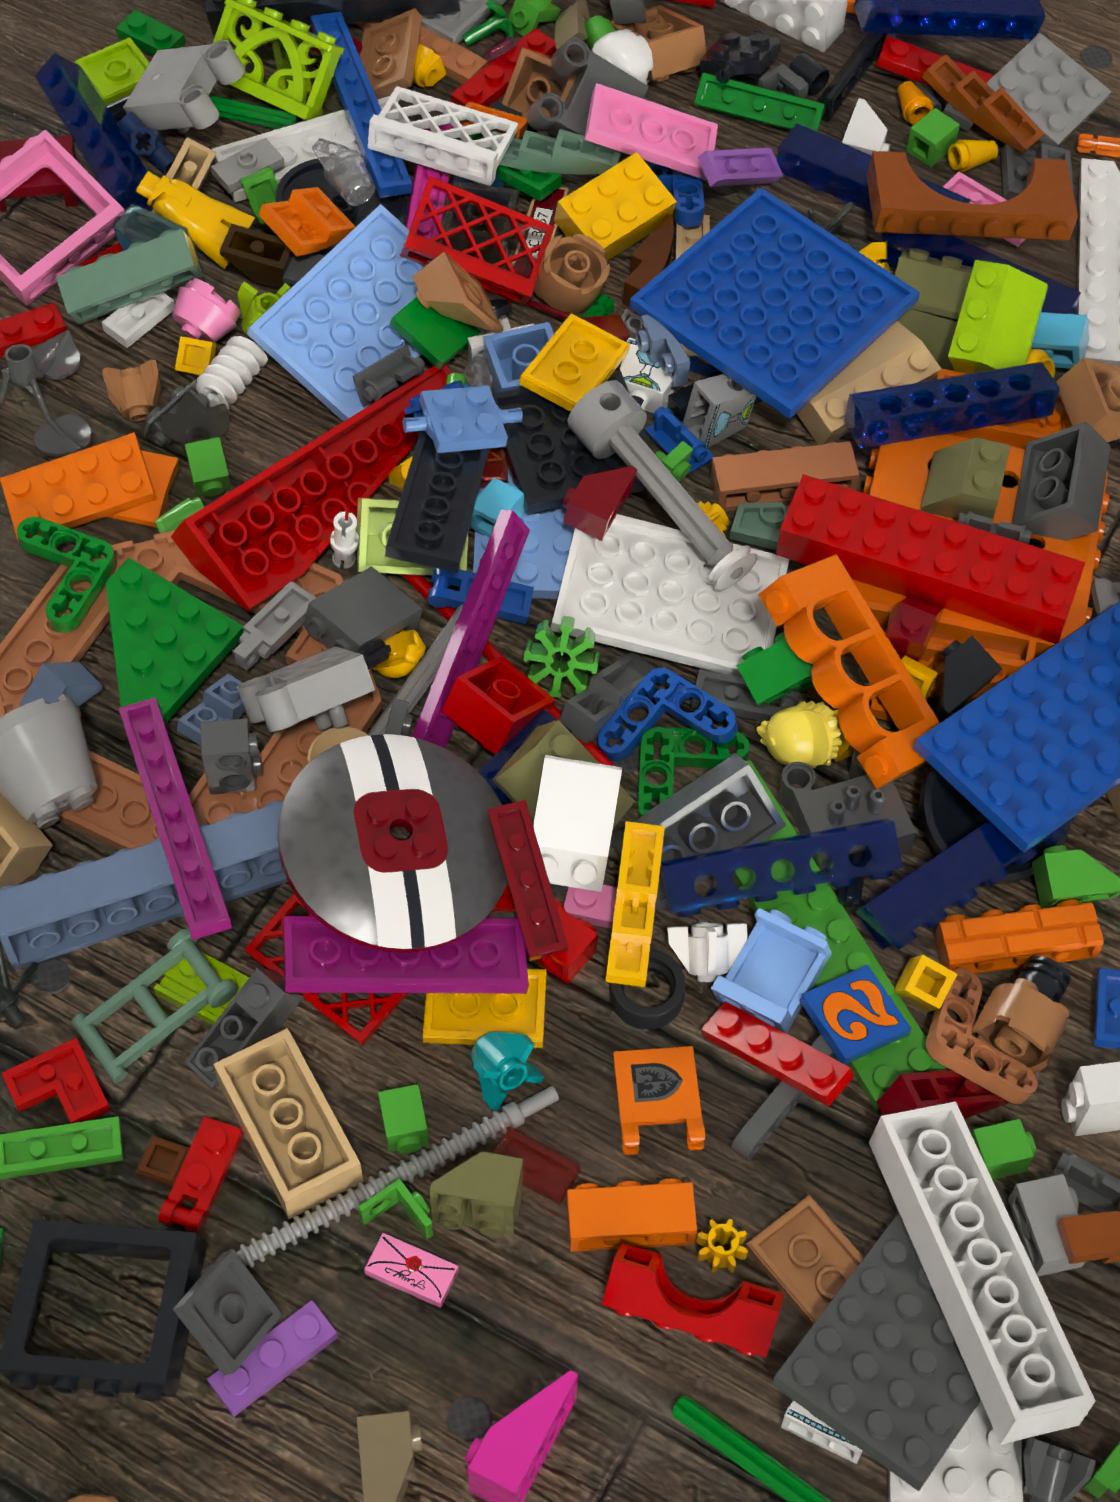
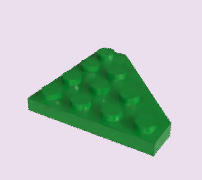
(163, 638)

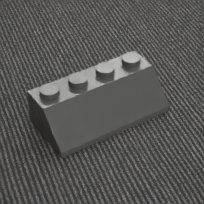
(710, 815)

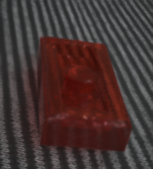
(542, 1168)

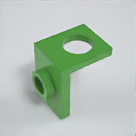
(412, 1204)

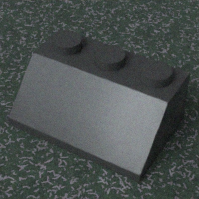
(1063, 483)

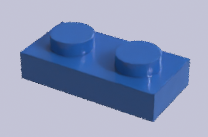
(1107, 1009)

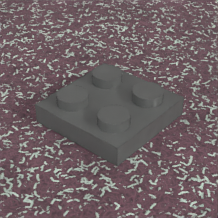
(227, 1312)

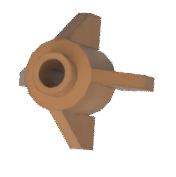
(134, 389)

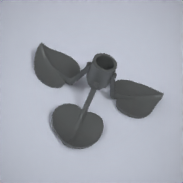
(55, 361)

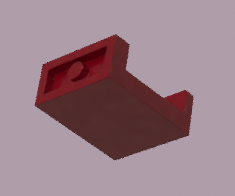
(45, 180)

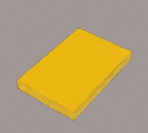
(574, 362)
(468, 1016)

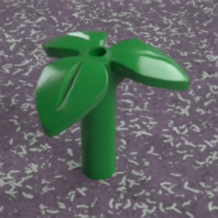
(497, 20)

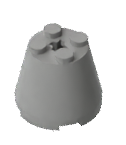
(45, 761)

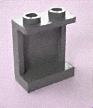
(361, 612)

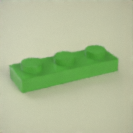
(61, 1147)

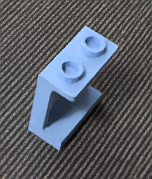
(774, 969)

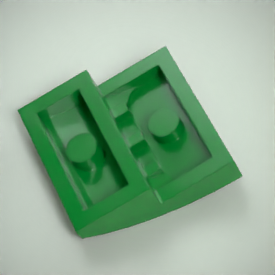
(431, 333)

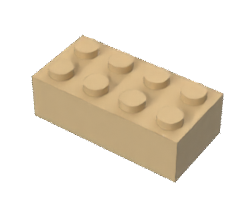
(288, 1123)

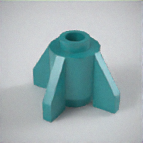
(503, 1065)

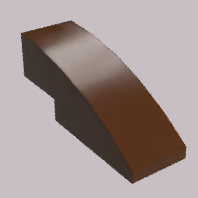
(650, 258)

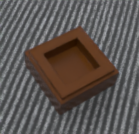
(161, 1161)

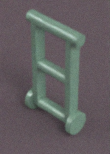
(216, 995)

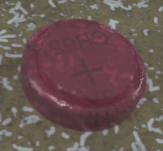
(499, 48)

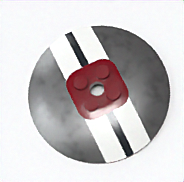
(365, 880)

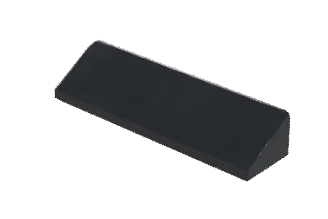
(851, 73)

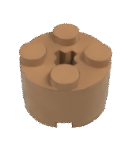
(572, 273)
(1022, 1023)

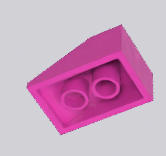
(516, 1446)

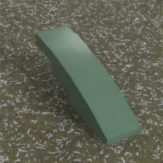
(562, 155)

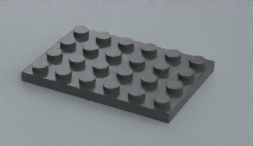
(885, 1364)

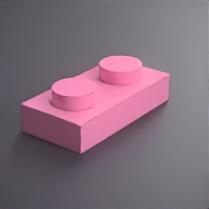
(592, 905)

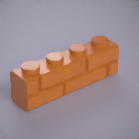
(1009, 939)

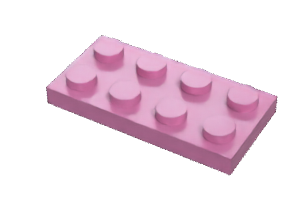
(650, 129)

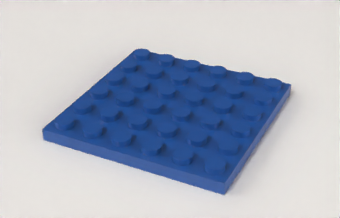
(775, 301)

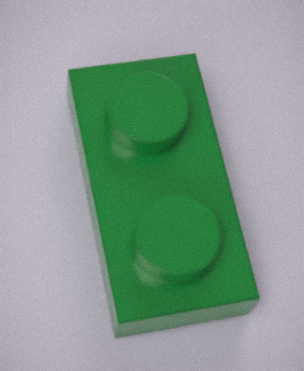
(149, 33)

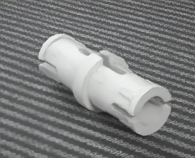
(344, 540)

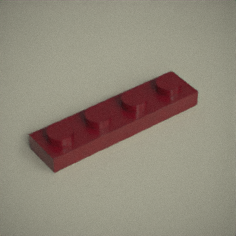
(527, 880)

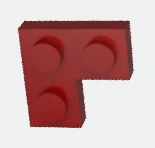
(62, 1073)

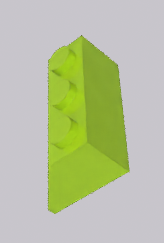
(996, 319)

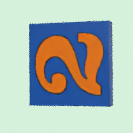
(855, 1014)

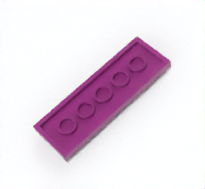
(480, 962)

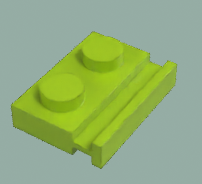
(183, 984)

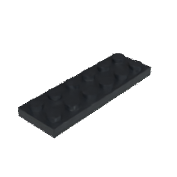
(436, 506)

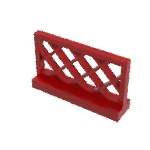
(491, 276)
(270, 931)

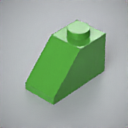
(1072, 875)

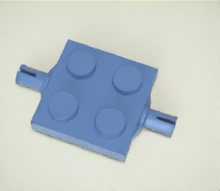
(462, 419)

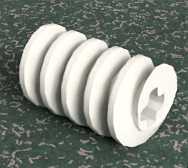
(231, 371)

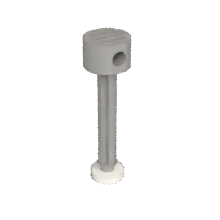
(608, 424)

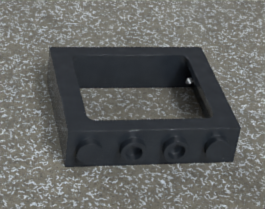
(149, 1380)

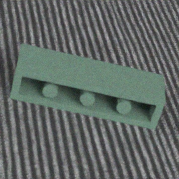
(129, 276)

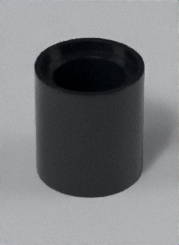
(811, 72)

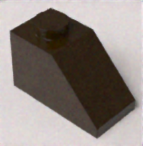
(257, 255)

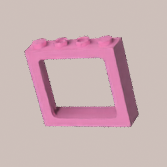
(44, 152)

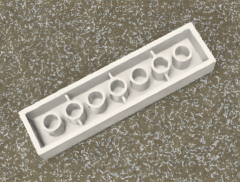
(980, 1273)

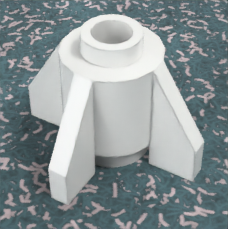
(707, 949)

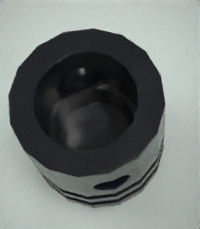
(1047, 975)

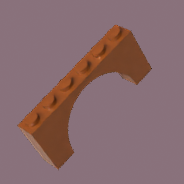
(909, 206)

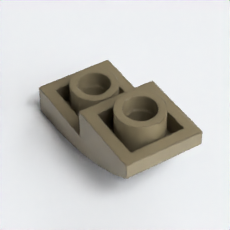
(572, 23)

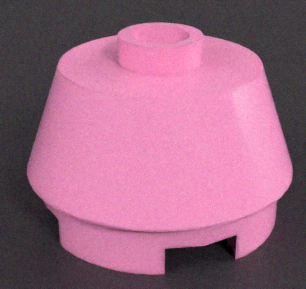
(204, 312)

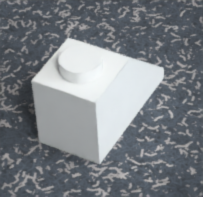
(866, 130)

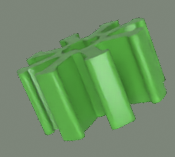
(577, 658)

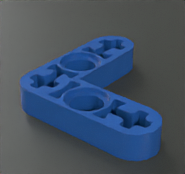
(686, 191)
(666, 701)

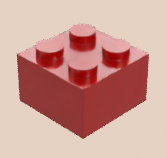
(495, 703)

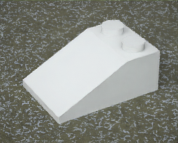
(576, 820)

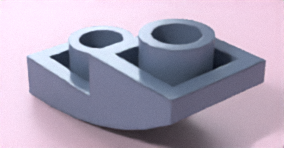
(663, 348)
(219, 703)

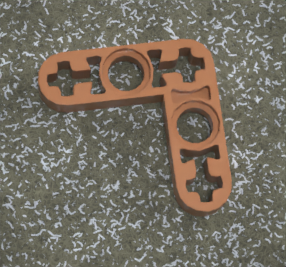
(951, 1039)

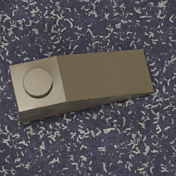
(387, 1454)

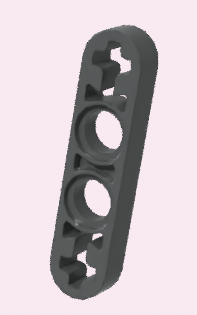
(772, 1113)

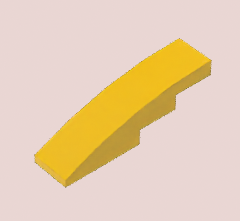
(635, 904)

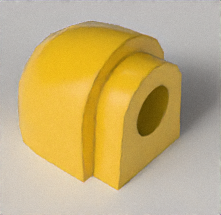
(427, 67)

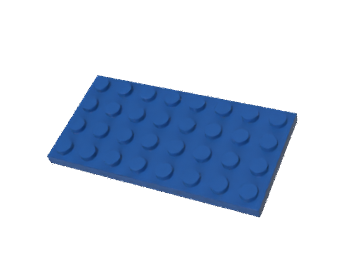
(1040, 738)

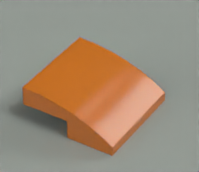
(307, 221)
(162, 473)

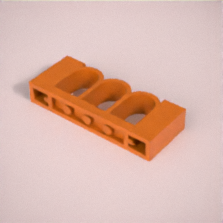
(829, 586)

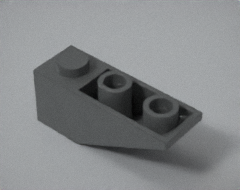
(249, 1018)

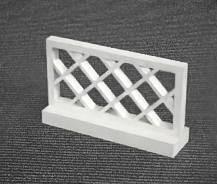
(440, 148)

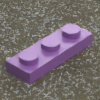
(740, 167)
(274, 1358)

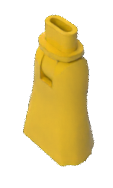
(200, 214)

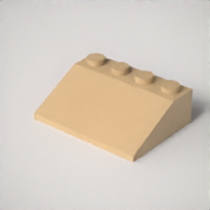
(888, 362)

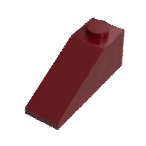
(936, 1088)

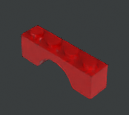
(580, 939)
(643, 1289)

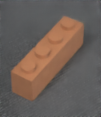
(777, 473)

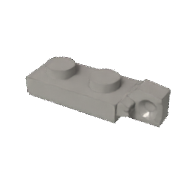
(273, 625)

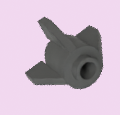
(1053, 1472)

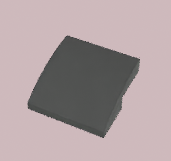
(1017, 166)

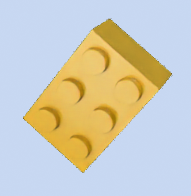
(616, 206)

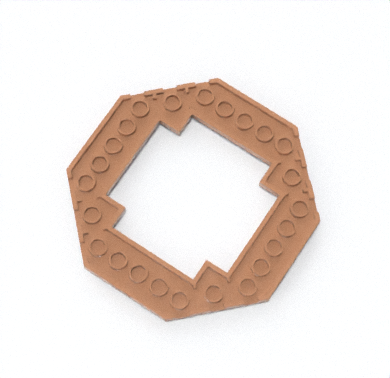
(120, 807)

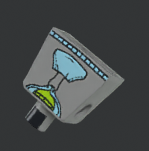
(718, 409)

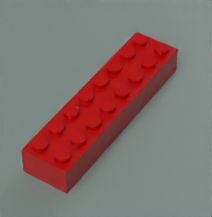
(931, 558)

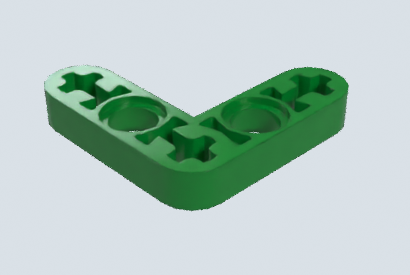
(77, 560)
(674, 754)

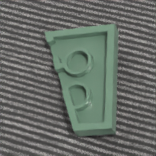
(758, 523)

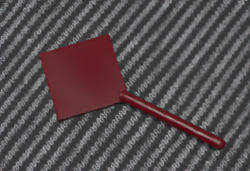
(612, 323)

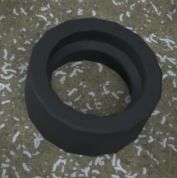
(658, 1016)

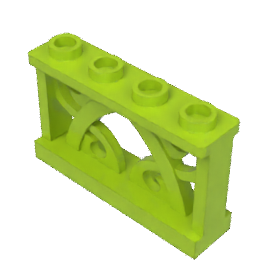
(294, 97)

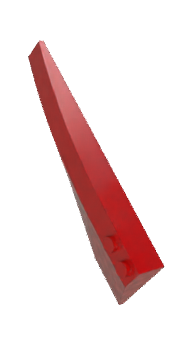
(285, 515)

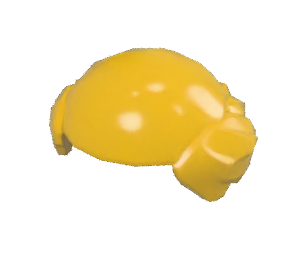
(404, 656)

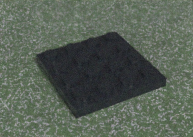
(546, 452)

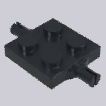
(740, 55)

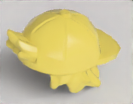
(802, 734)

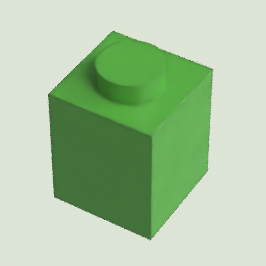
(932, 137)
(208, 467)
(403, 1119)
(1005, 1148)

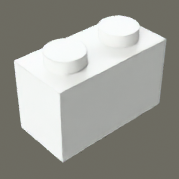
(1093, 1100)

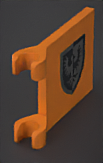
(658, 1090)

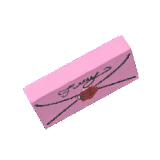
(411, 1270)

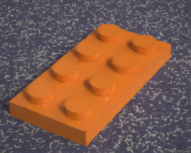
(81, 485)

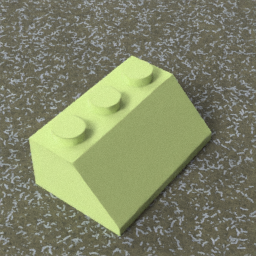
(373, 528)

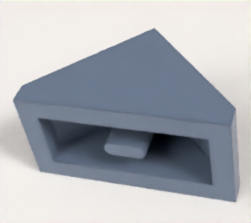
(59, 679)

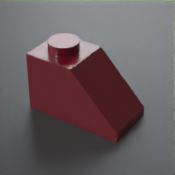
(598, 500)
(914, 626)

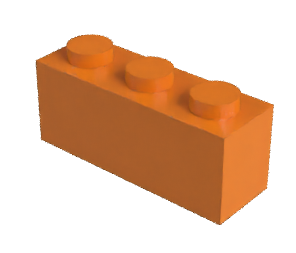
(632, 1215)

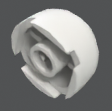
(626, 52)

